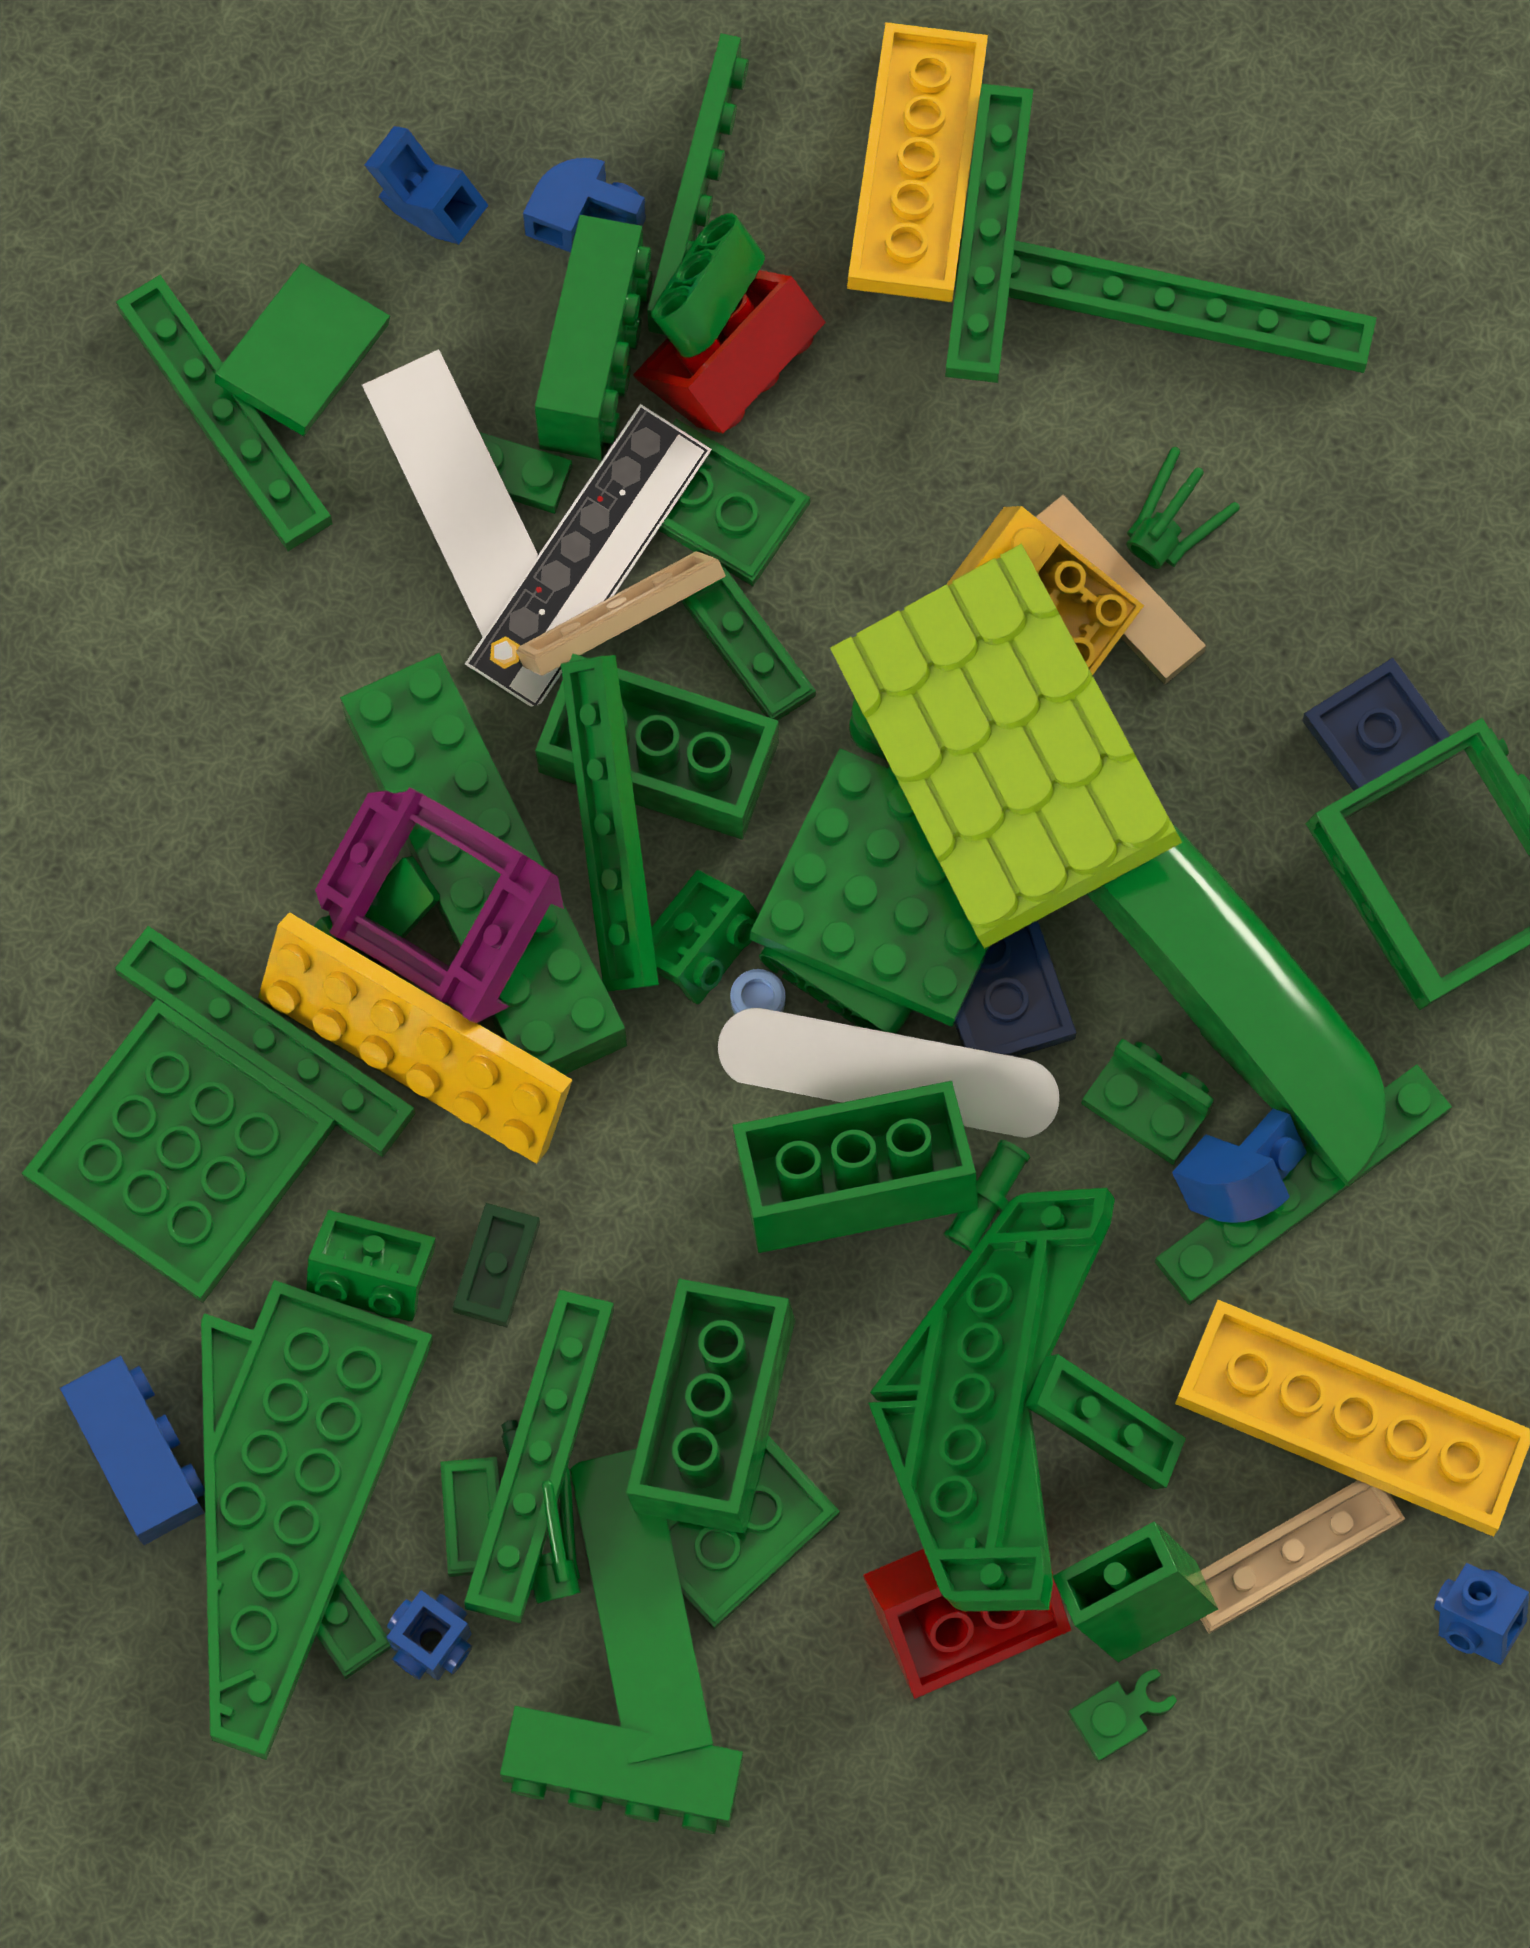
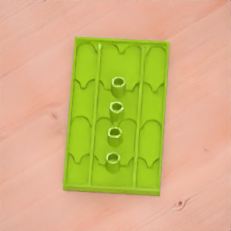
(1004, 746)

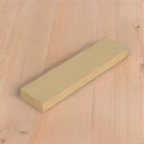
(620, 612)
(1157, 631)
(1297, 1550)

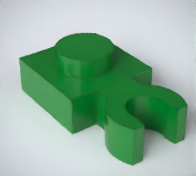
(1113, 1718)

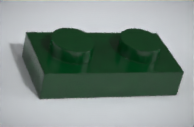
(496, 1265)

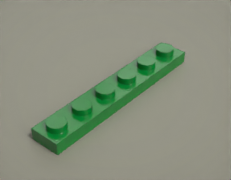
(703, 162)
(989, 233)
(225, 419)
(609, 823)
(266, 1040)
(1221, 1248)
(538, 1454)

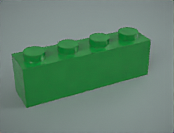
(593, 1768)

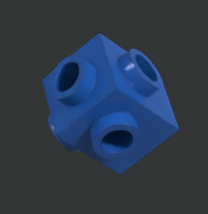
(1481, 1613)
(426, 1615)

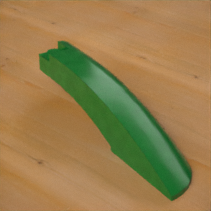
(1251, 1002)

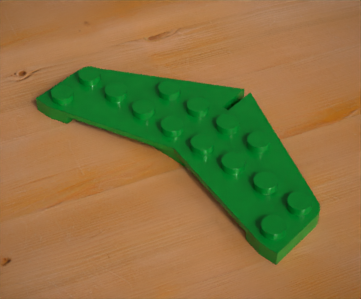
(960, 1394)

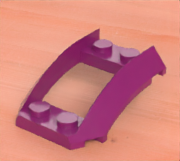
(498, 933)

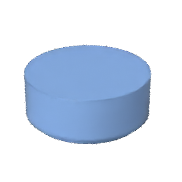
(757, 990)

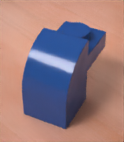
(575, 190)
(423, 192)
(1242, 1180)

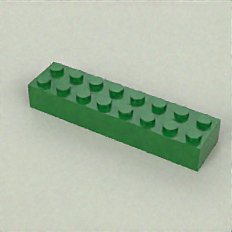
(425, 739)

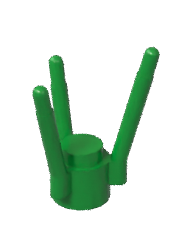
(1156, 538)
(557, 1570)

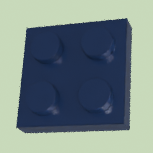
(1374, 724)

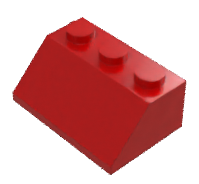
(754, 346)
(943, 1643)

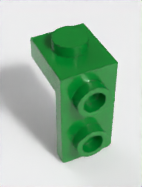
(399, 902)

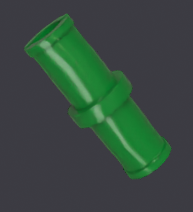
(992, 1189)

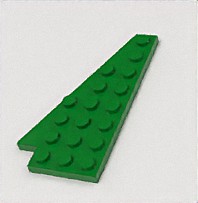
(290, 1463)

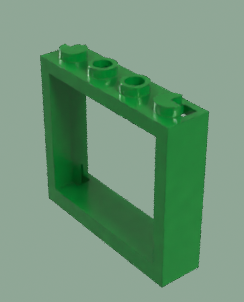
(1368, 889)

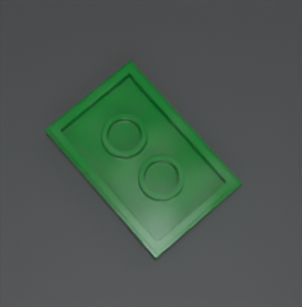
(302, 349)
(734, 511)
(727, 1567)

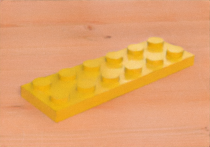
(917, 162)
(414, 1038)
(1355, 1418)

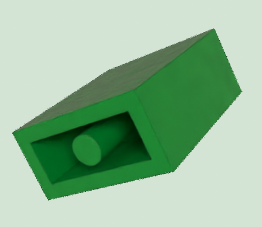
(1135, 1592)

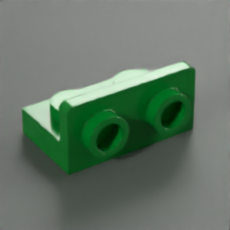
(702, 934)
(1149, 1100)
(369, 1265)

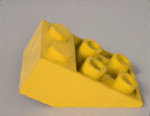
(1086, 598)

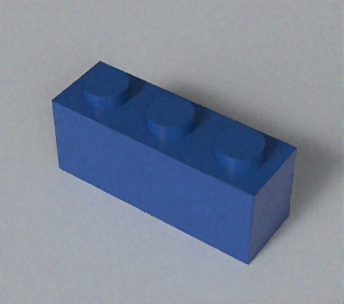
(135, 1449)

